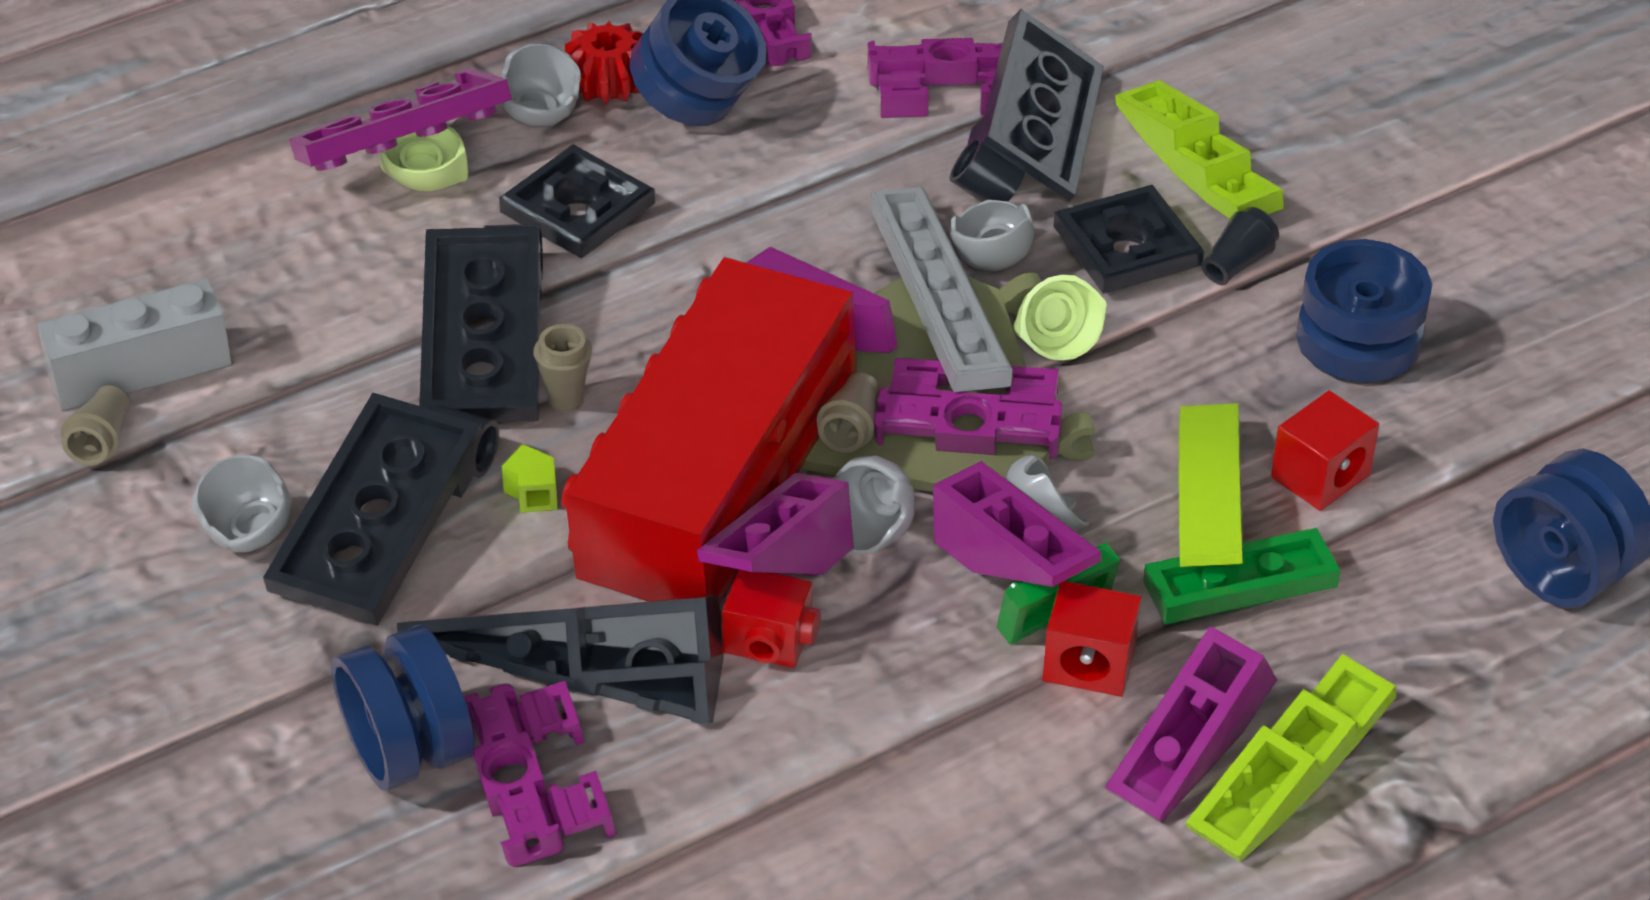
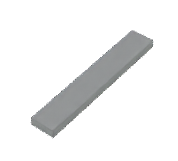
(940, 290)

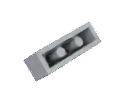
(135, 343)

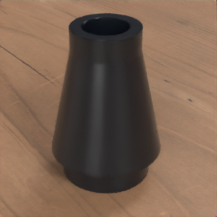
(1244, 242)

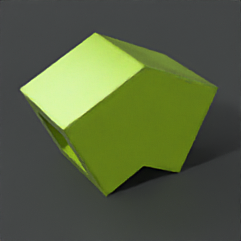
(531, 479)

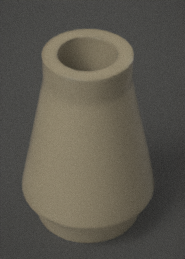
(563, 361)
(848, 417)
(96, 427)

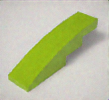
(1191, 146)
(1210, 485)
(1291, 759)

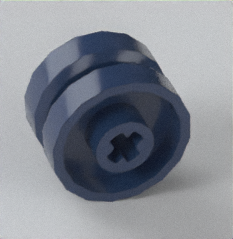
(697, 59)
(1363, 310)
(1573, 528)
(402, 707)

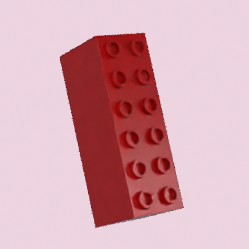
(709, 430)

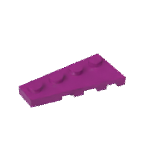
(436, 104)

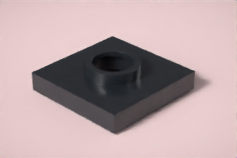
(577, 178)
(1134, 216)

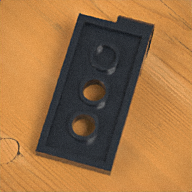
(1033, 116)
(472, 276)
(390, 454)

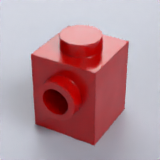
(769, 618)

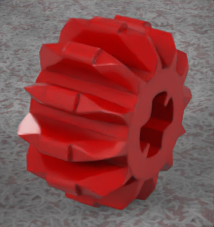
(604, 60)

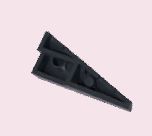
(638, 653)

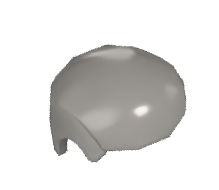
(541, 84)
(992, 235)
(1035, 481)
(879, 502)
(242, 503)

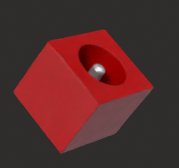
(1324, 450)
(1091, 638)

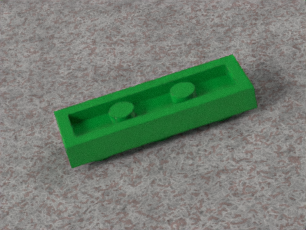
(1270, 572)

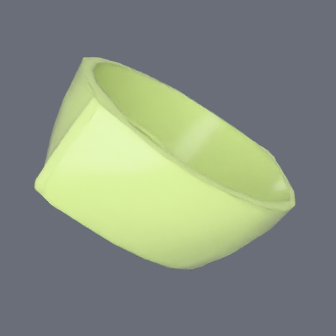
(427, 161)
(1061, 317)

